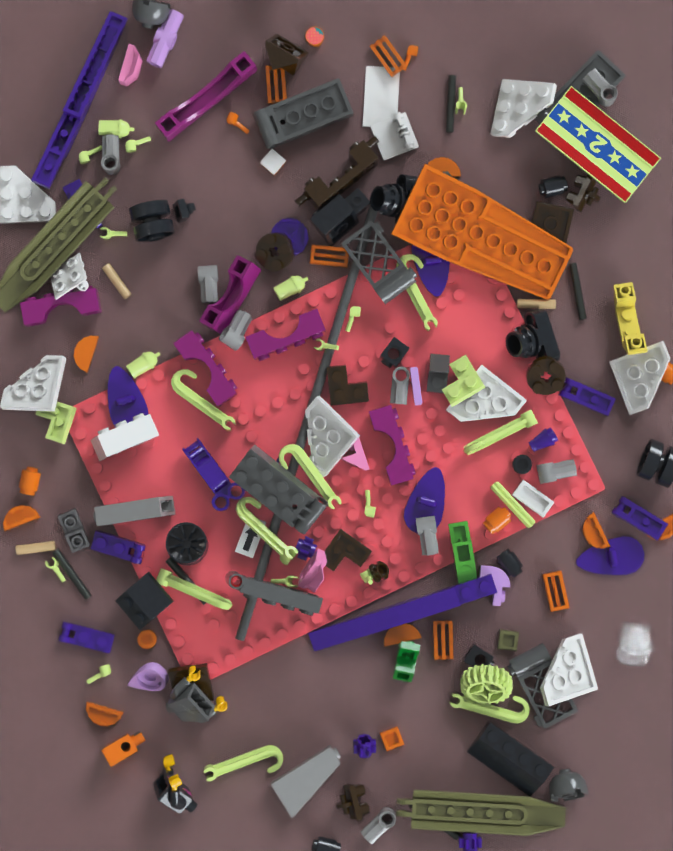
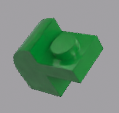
(406, 661)

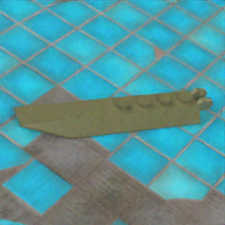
(54, 243)
(481, 813)

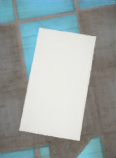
(380, 95)

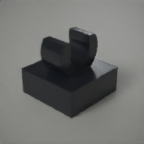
(182, 210)

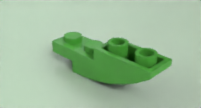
(462, 551)

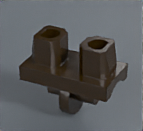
(586, 195)
(350, 803)

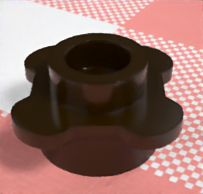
(379, 571)

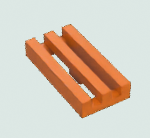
(379, 43)
(269, 68)
(322, 255)
(548, 593)
(435, 639)

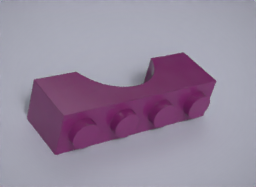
(241, 278)
(37, 310)
(263, 344)
(220, 388)
(384, 420)

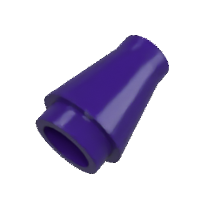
(543, 439)

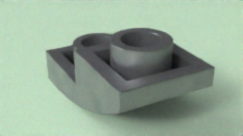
(74, 530)

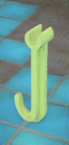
(416, 296)
(197, 401)
(526, 420)
(310, 470)
(286, 552)
(167, 578)
(493, 711)
(244, 760)

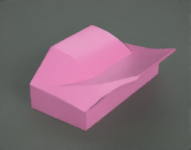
(131, 66)
(312, 574)

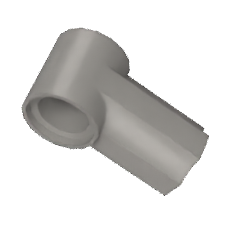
(598, 86)
(110, 152)
(208, 280)
(234, 333)
(399, 389)
(552, 471)
(427, 531)
(378, 826)

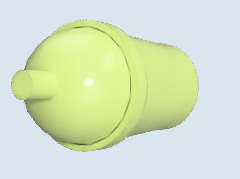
(115, 127)
(290, 287)
(143, 363)

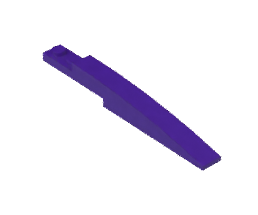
(80, 100)
(402, 612)

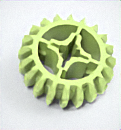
(486, 684)

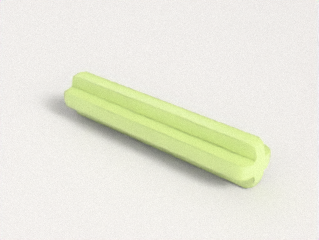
(512, 504)

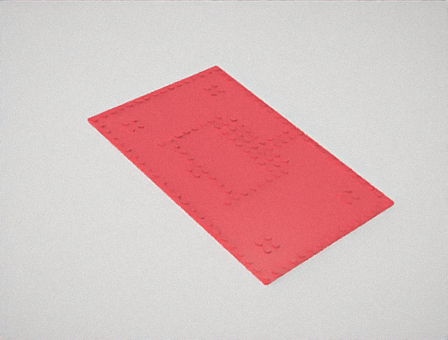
(269, 411)

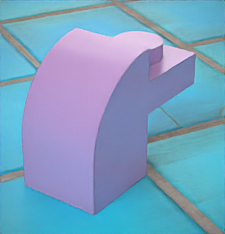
(500, 579)

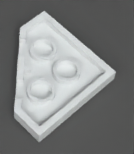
(520, 104)
(22, 199)
(640, 376)
(37, 387)
(491, 402)
(327, 435)
(569, 672)

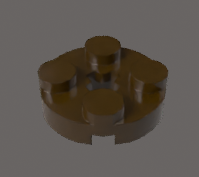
(264, 254)
(537, 369)

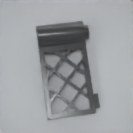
(394, 282)
(527, 665)

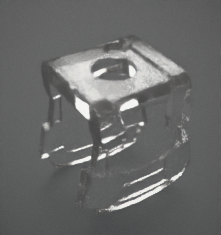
(634, 644)

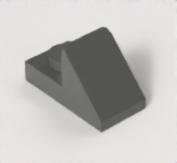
(438, 373)

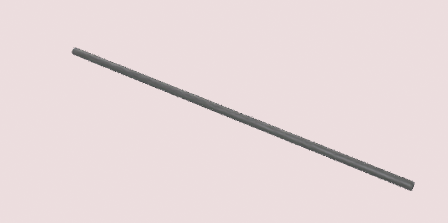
(302, 436)

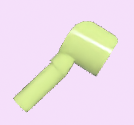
(460, 104)
(131, 144)
(84, 155)
(112, 233)
(354, 312)
(325, 345)
(369, 510)
(55, 568)
(367, 576)
(288, 581)
(104, 671)

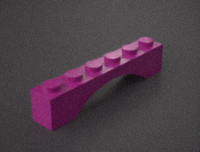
(224, 83)

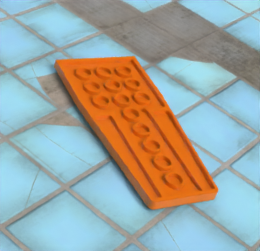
(480, 234)

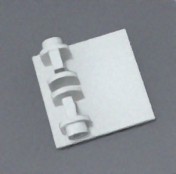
(394, 136)
(68, 276)

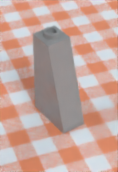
(134, 510)
(305, 779)

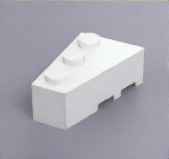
(124, 436)

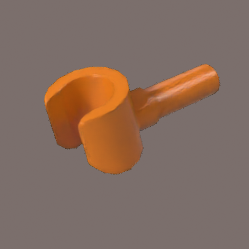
(412, 51)
(232, 120)

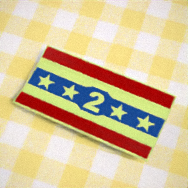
(598, 144)

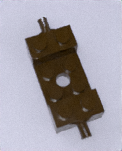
(364, 161)

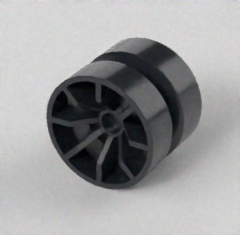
(152, 225)
(655, 461)
(187, 544)

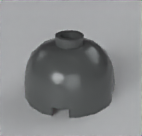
(150, 12)
(567, 786)

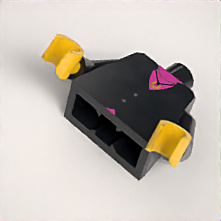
(171, 790)

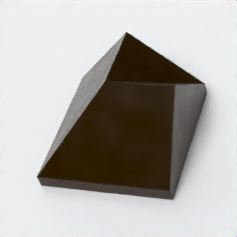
(285, 54)

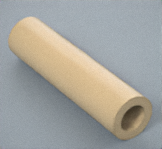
(116, 280)
(536, 303)
(35, 547)

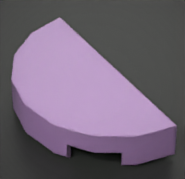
(415, 383)

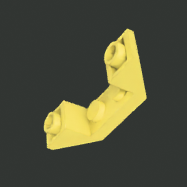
(627, 320)

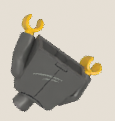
(191, 703)

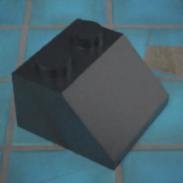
(334, 219)
(144, 601)

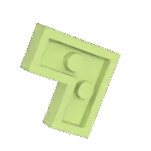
(467, 383)
(60, 421)

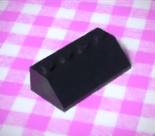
(510, 758)

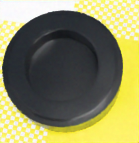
(522, 464)

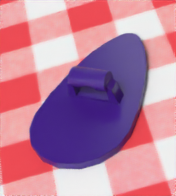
(434, 272)
(124, 397)
(426, 499)
(621, 558)

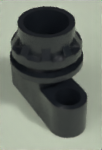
(392, 197)
(533, 337)

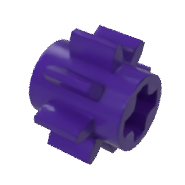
(305, 548)
(364, 746)
(470, 842)

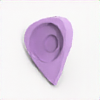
(150, 677)

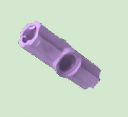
(165, 39)

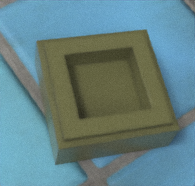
(508, 640)

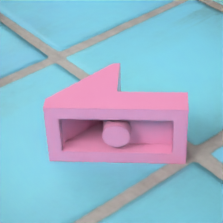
(357, 459)

